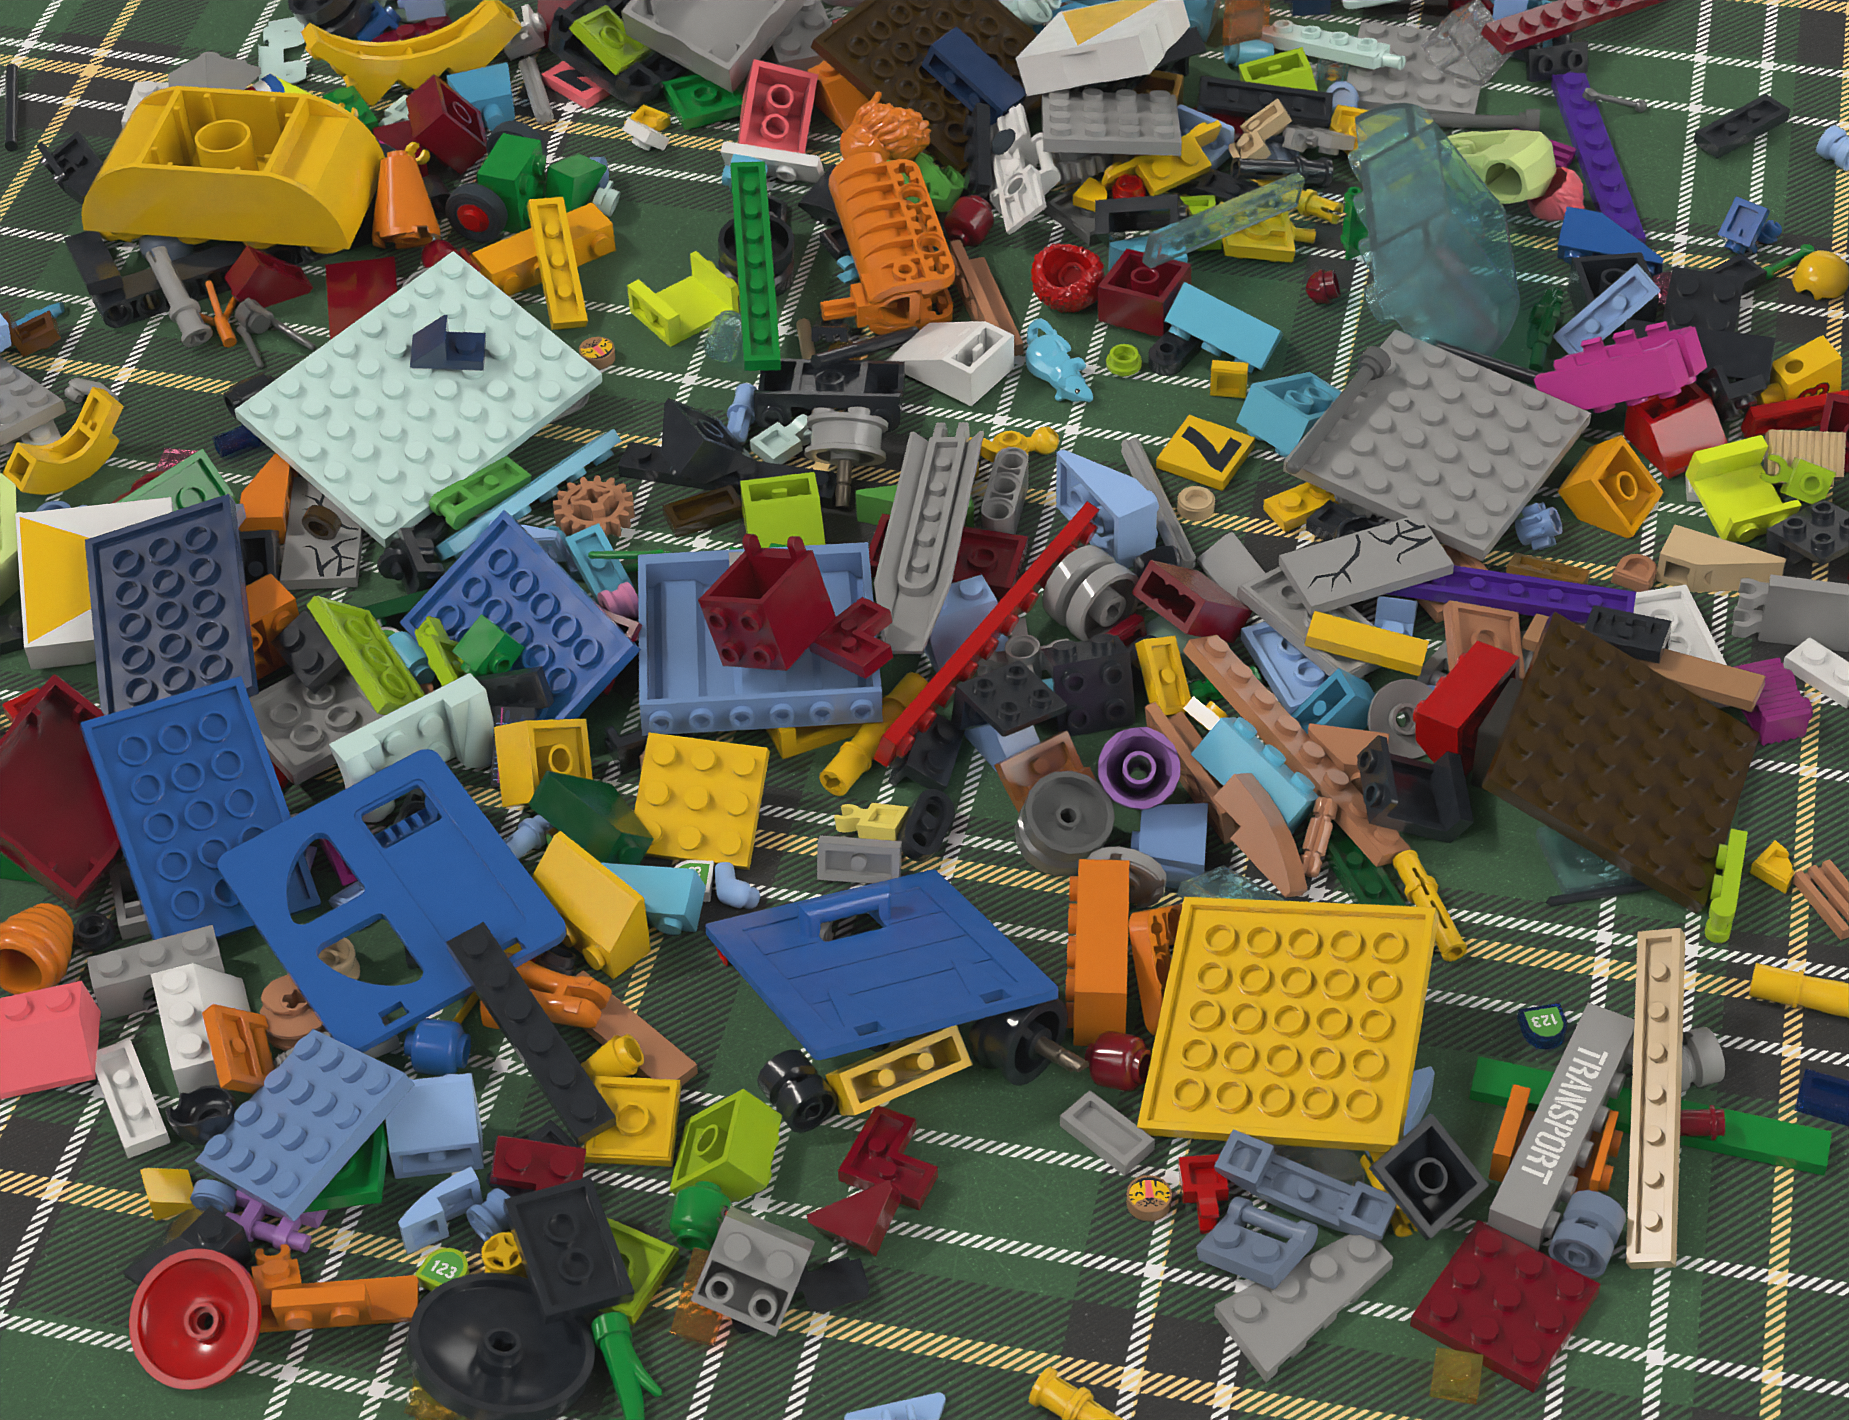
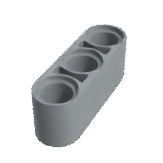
(1005, 491)

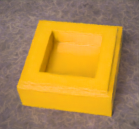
(1229, 379)

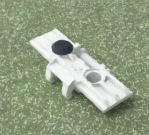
(1016, 183)

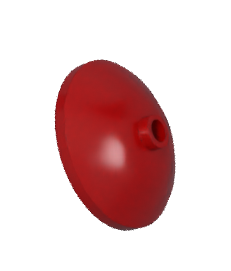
(171, 1315)

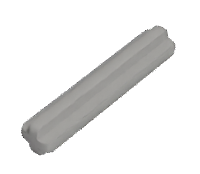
(536, 90)

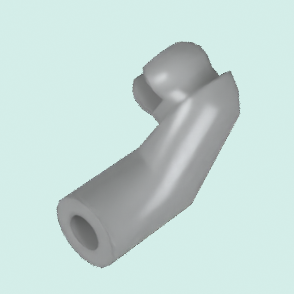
(80, 387)

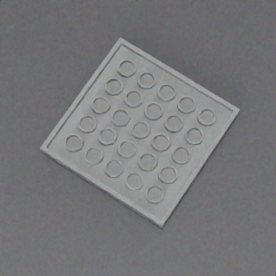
(1444, 445)

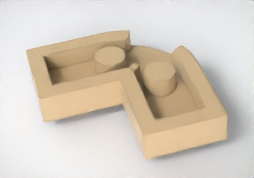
(1264, 124)

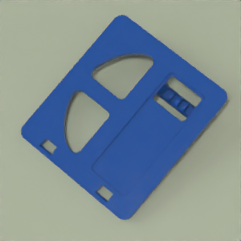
(420, 875)

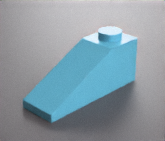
(670, 895)

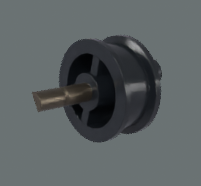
(1024, 1042)

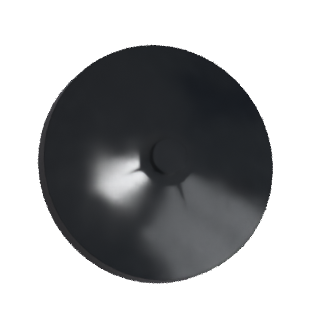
(490, 1355)

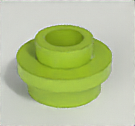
(1123, 360)

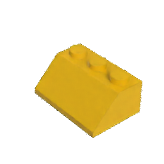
(600, 910)

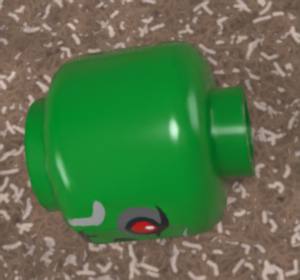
(698, 1215)

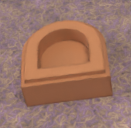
(1635, 572)

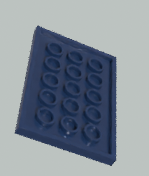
(170, 606)

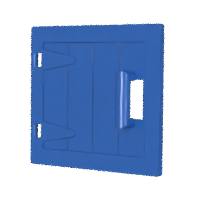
(914, 976)

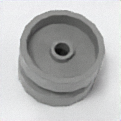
(1090, 593)

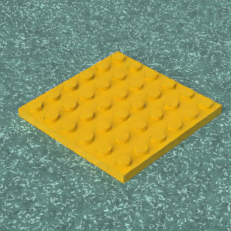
(1290, 1023)

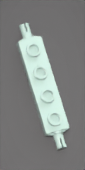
(1331, 46)

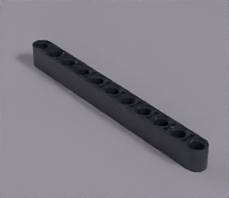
(144, 297)

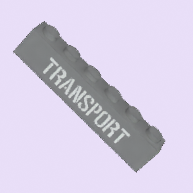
(1563, 1127)

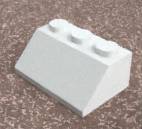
(181, 999)

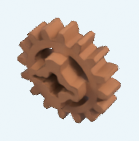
(593, 504)

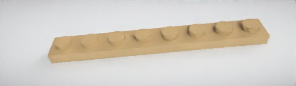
(1656, 1100)

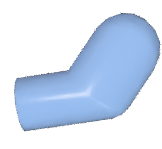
(734, 891)

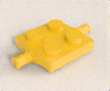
(1268, 240)

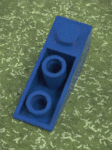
(1595, 234)

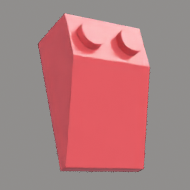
(777, 107)

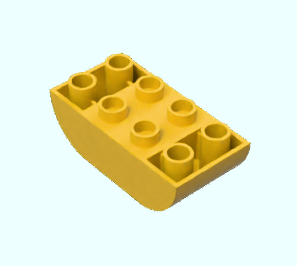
(237, 170)

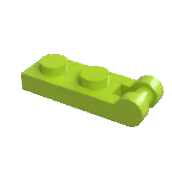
(1726, 887)

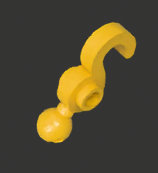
(1043, 441)

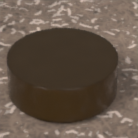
(321, 522)

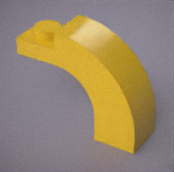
(72, 457)

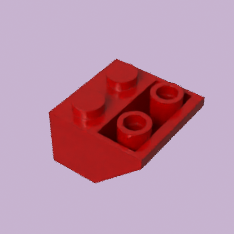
(1674, 428)

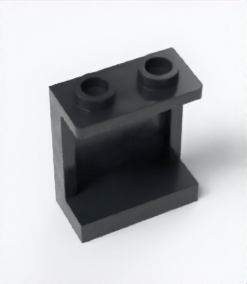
(1133, 214)
(1414, 793)

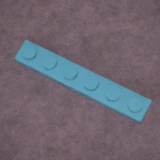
(540, 488)

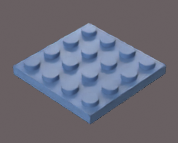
(304, 1123)

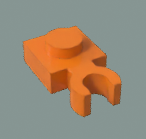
(275, 1273)

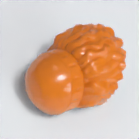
(885, 130)

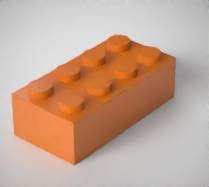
(1098, 949)

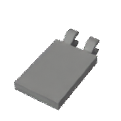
(1793, 611)

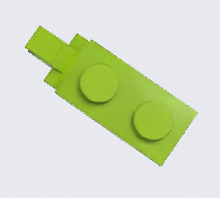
(439, 648)

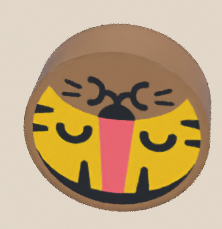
(598, 352)
(1149, 1198)

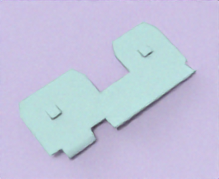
(272, 57)

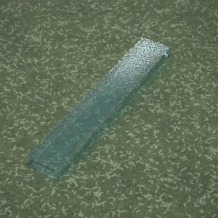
(1223, 220)

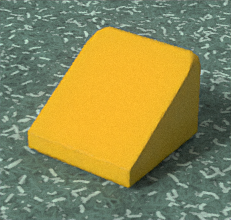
(167, 1191)

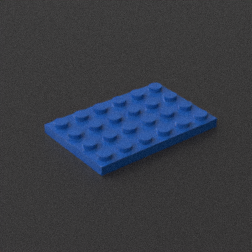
(537, 604)
(182, 791)

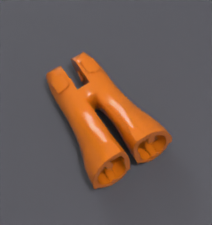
(563, 997)

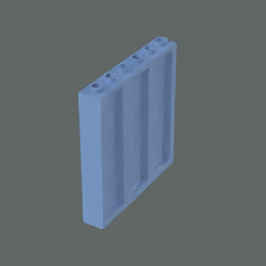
(690, 689)

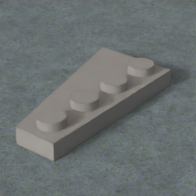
(1277, 1322)

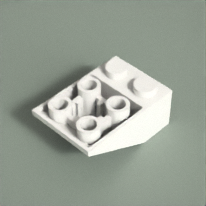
(958, 358)

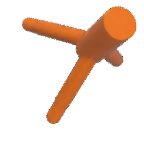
(221, 320)

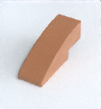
(1263, 833)

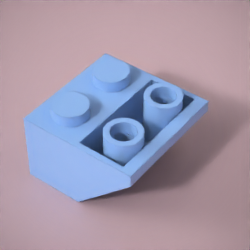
(436, 1128)

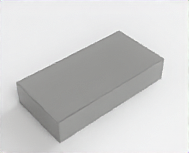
(1107, 1132)

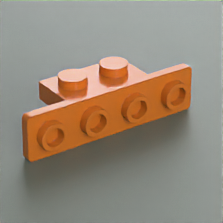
(342, 1304)

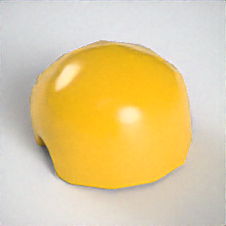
(1822, 274)

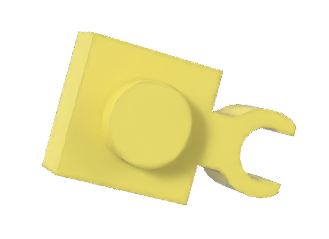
(876, 822)

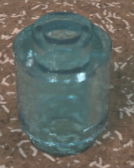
(724, 337)

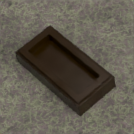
(703, 511)

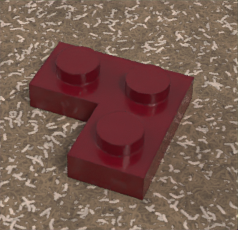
(851, 639)
(880, 1157)
(535, 1163)

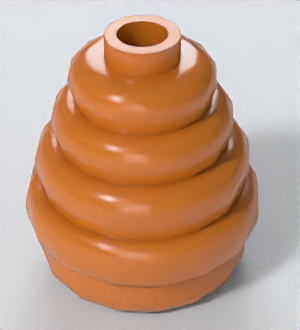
(35, 948)

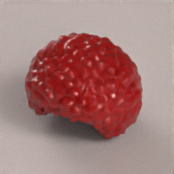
(1067, 277)

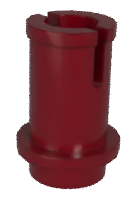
(1703, 1122)

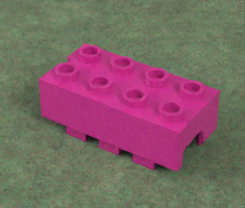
(1626, 369)

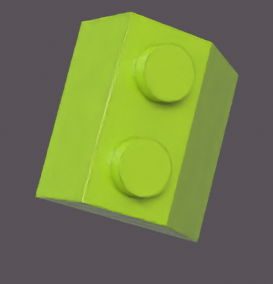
(729, 1146)

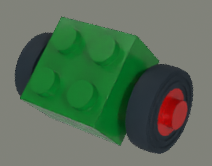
(504, 186)

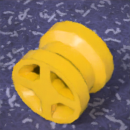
(501, 1251)

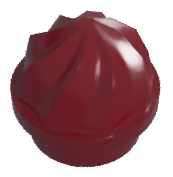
(1323, 286)

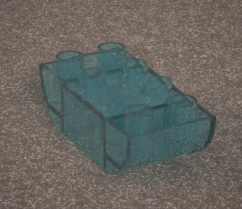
(1433, 234)

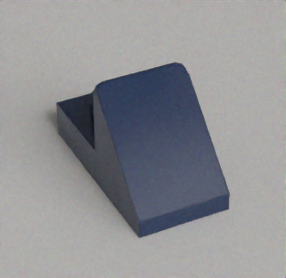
(440, 349)

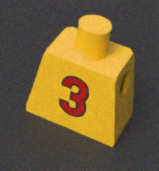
(1804, 373)

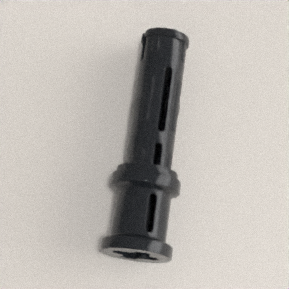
(1314, 171)

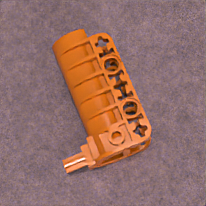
(890, 246)

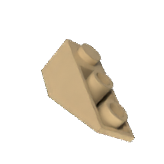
(1712, 562)

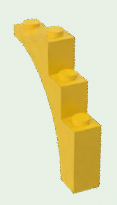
(456, 48)

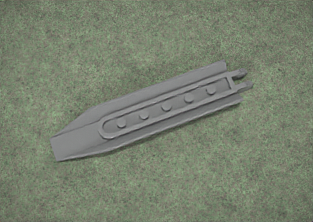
(925, 533)

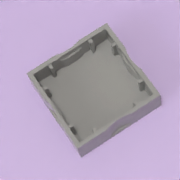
(710, 35)

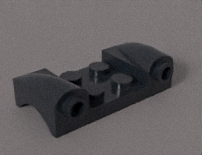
(1174, 61)
(839, 386)

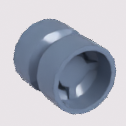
(1588, 1233)

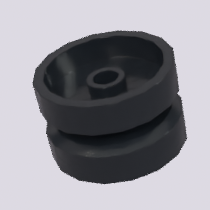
(333, 16)
(782, 252)

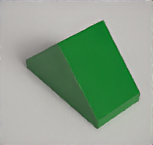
(574, 180)

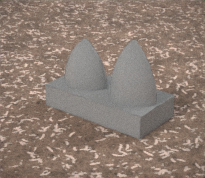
(858, 859)

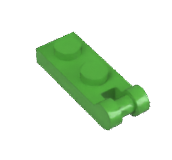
(479, 492)

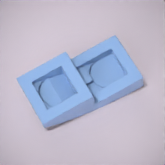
(427, 1218)

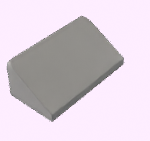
(1229, 564)

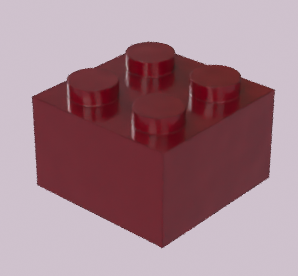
(446, 124)
(1140, 295)

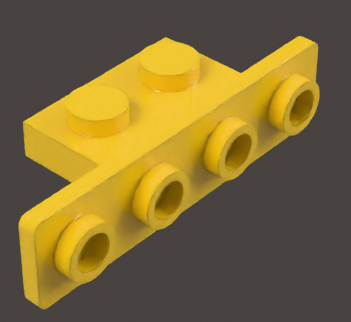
(1168, 171)

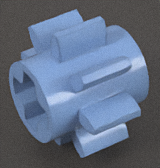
(1538, 526)

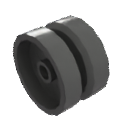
(1063, 822)

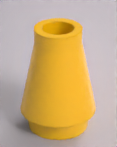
(615, 1058)

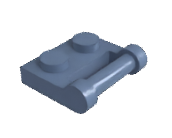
(1254, 1254)

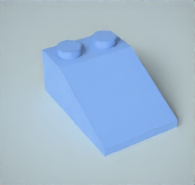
(1126, 508)

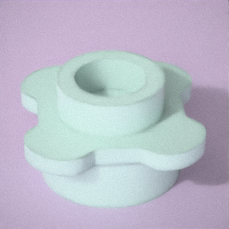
(606, 199)

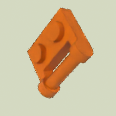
(238, 1047)

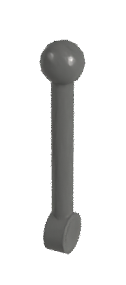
(1590, 95)

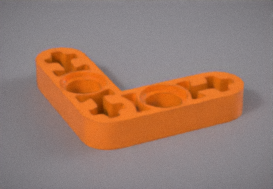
(1150, 938)

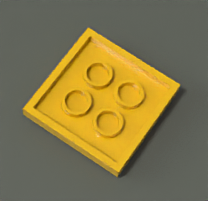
(701, 798)

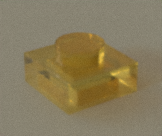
(1456, 1376)

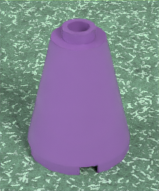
(1141, 751)

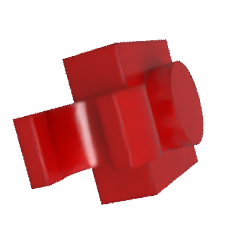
(1202, 1185)

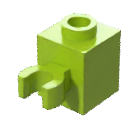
(1801, 479)

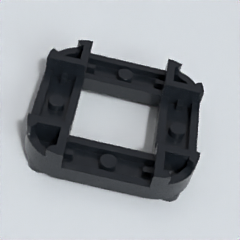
(634, 85)

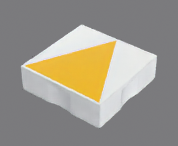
(1101, 44)
(56, 576)

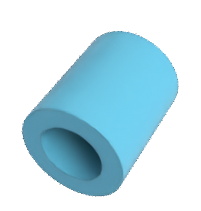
(412, 656)

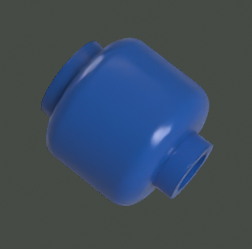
(437, 1047)

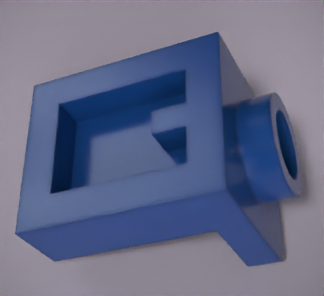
(378, 21)
(1743, 226)

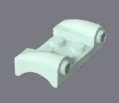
(448, 721)

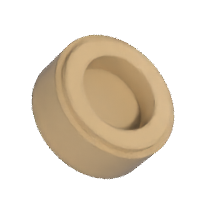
(1196, 503)

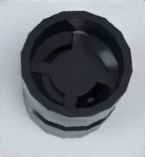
(797, 1090)

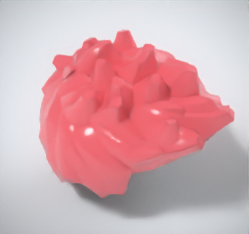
(1563, 192)

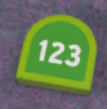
(442, 1267)

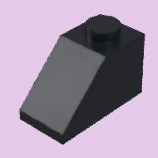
(260, 554)

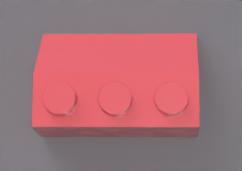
(47, 1039)

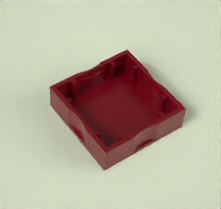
(51, 797)

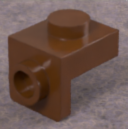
(33, 334)

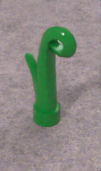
(614, 1338)

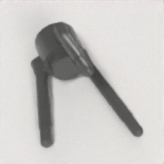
(256, 319)

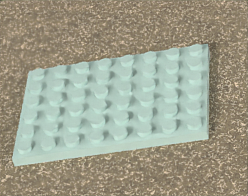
(396, 434)

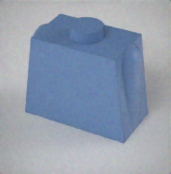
(1175, 839)

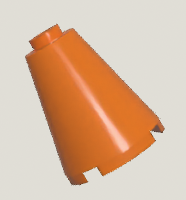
(403, 205)

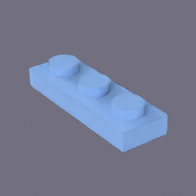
(1608, 310)

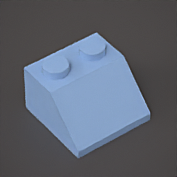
(960, 615)

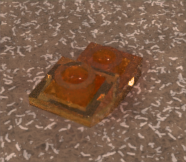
(692, 1319)

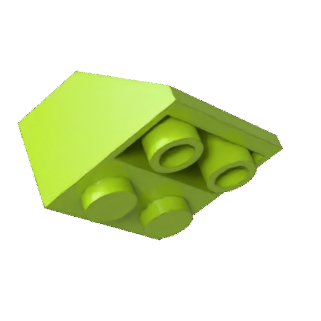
(1281, 69)
(783, 508)

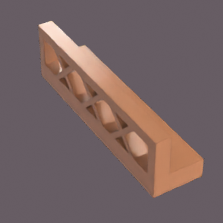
(981, 293)
(1193, 776)

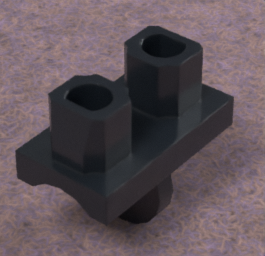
(411, 563)

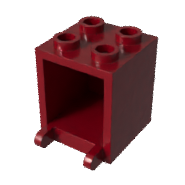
(767, 606)

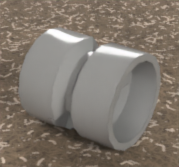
(1701, 1058)

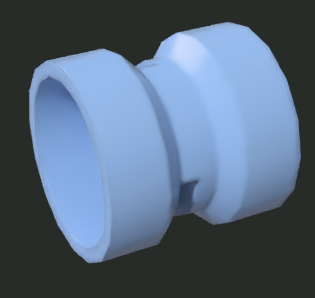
(1835, 146)

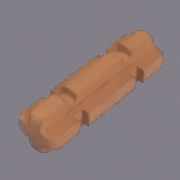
(1318, 835)

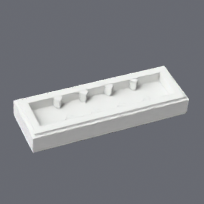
(781, 164)

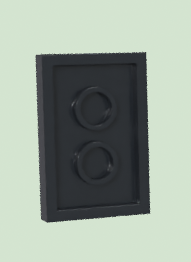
(568, 1250)

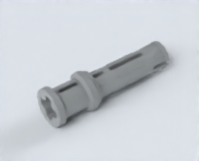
(183, 309)

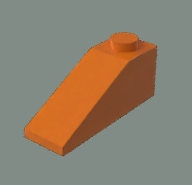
(269, 498)

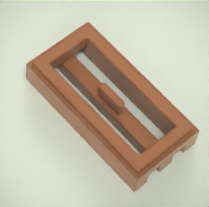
(1836, 889)

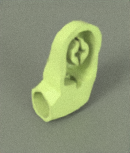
(1509, 162)

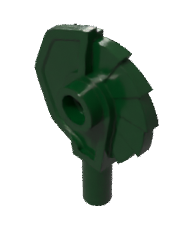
(1544, 321)

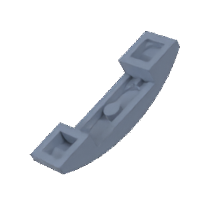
(1303, 1190)

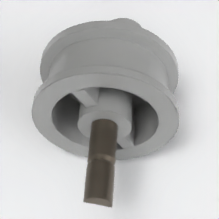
(846, 441)

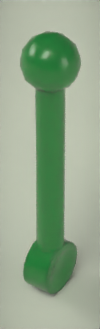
(1804, 251)

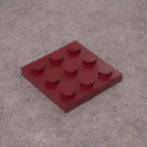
(1505, 1305)

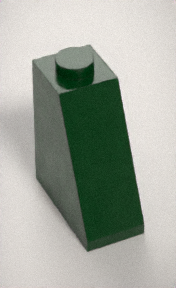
(592, 817)

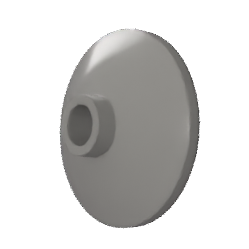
(1389, 701)

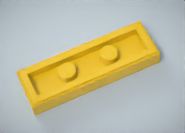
(1366, 643)

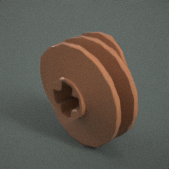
(287, 1014)

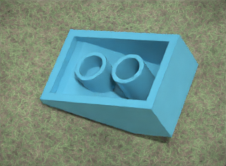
(1285, 409)

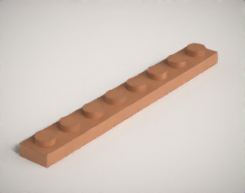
(1302, 754)

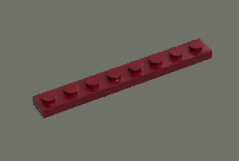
(1554, 20)

